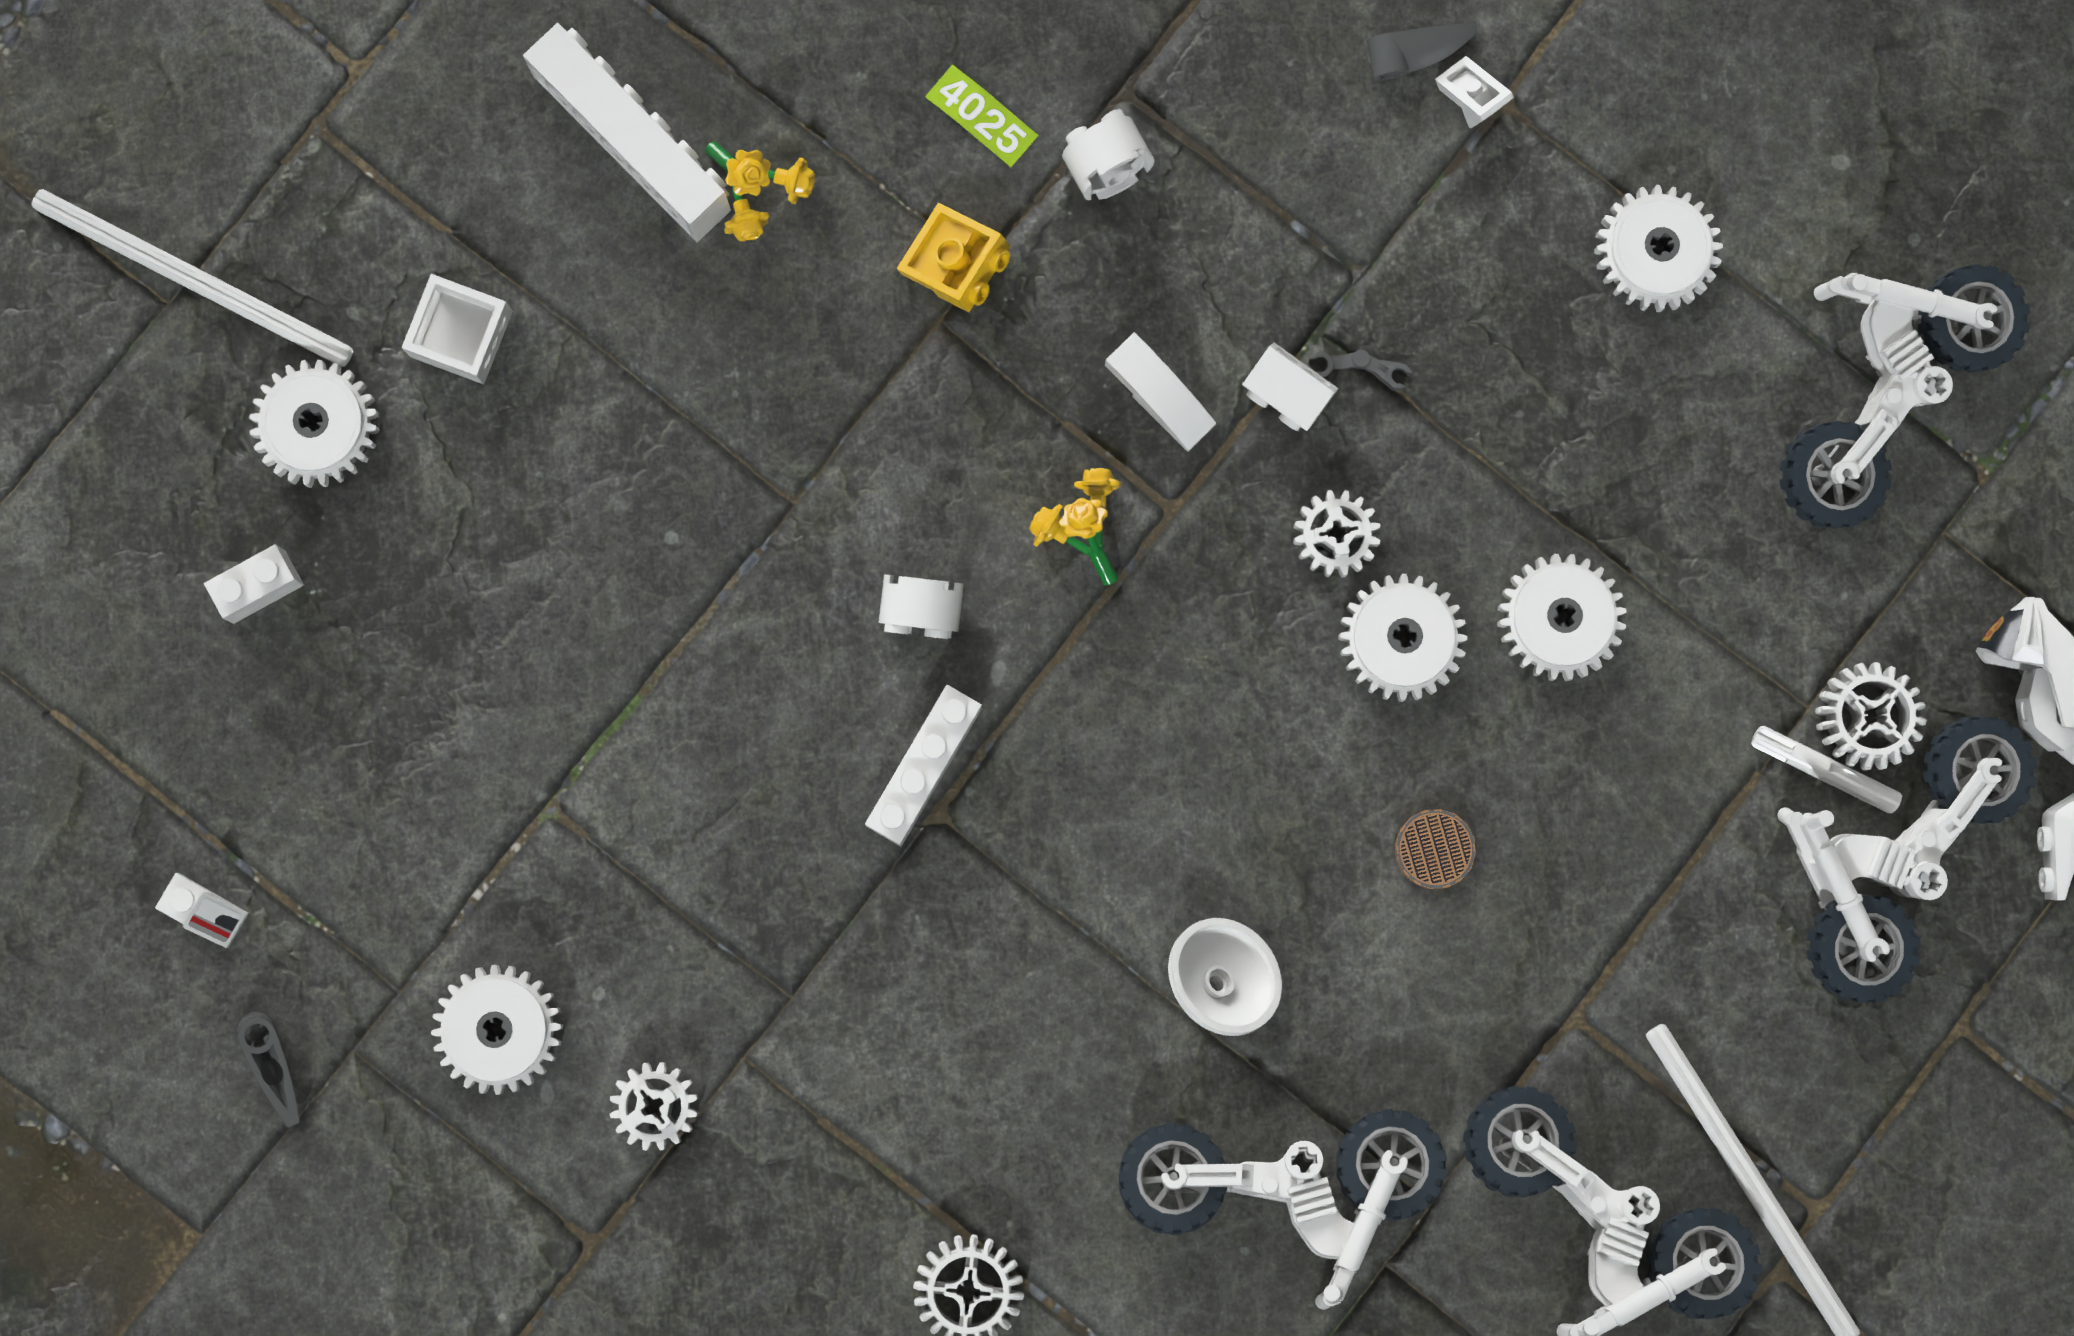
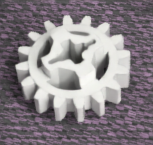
(1334, 516)
(642, 1090)

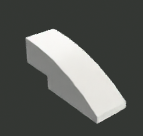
(1160, 392)

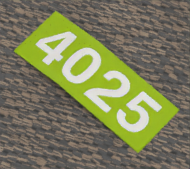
(982, 115)

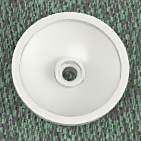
(1239, 967)

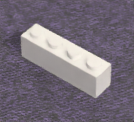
(923, 765)

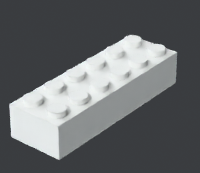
(628, 132)

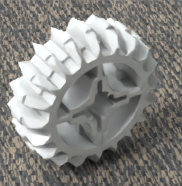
(1884, 727)
(934, 1287)

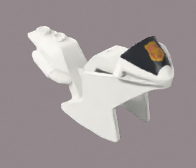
(2044, 656)

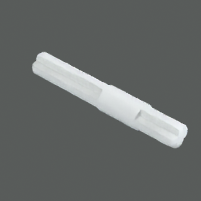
(1826, 769)

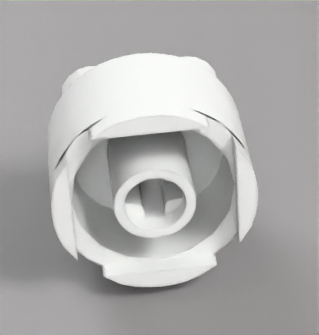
(1106, 155)
(920, 605)

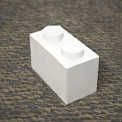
(1289, 388)
(253, 584)

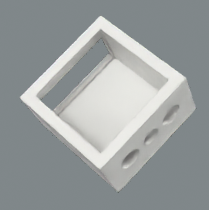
(457, 329)

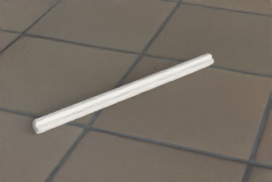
(192, 278)
(1751, 1182)

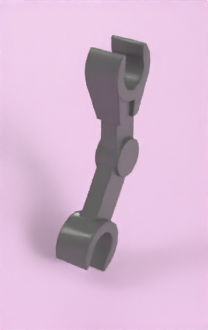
(1362, 360)

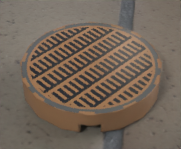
(1435, 849)

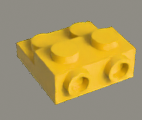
(955, 257)

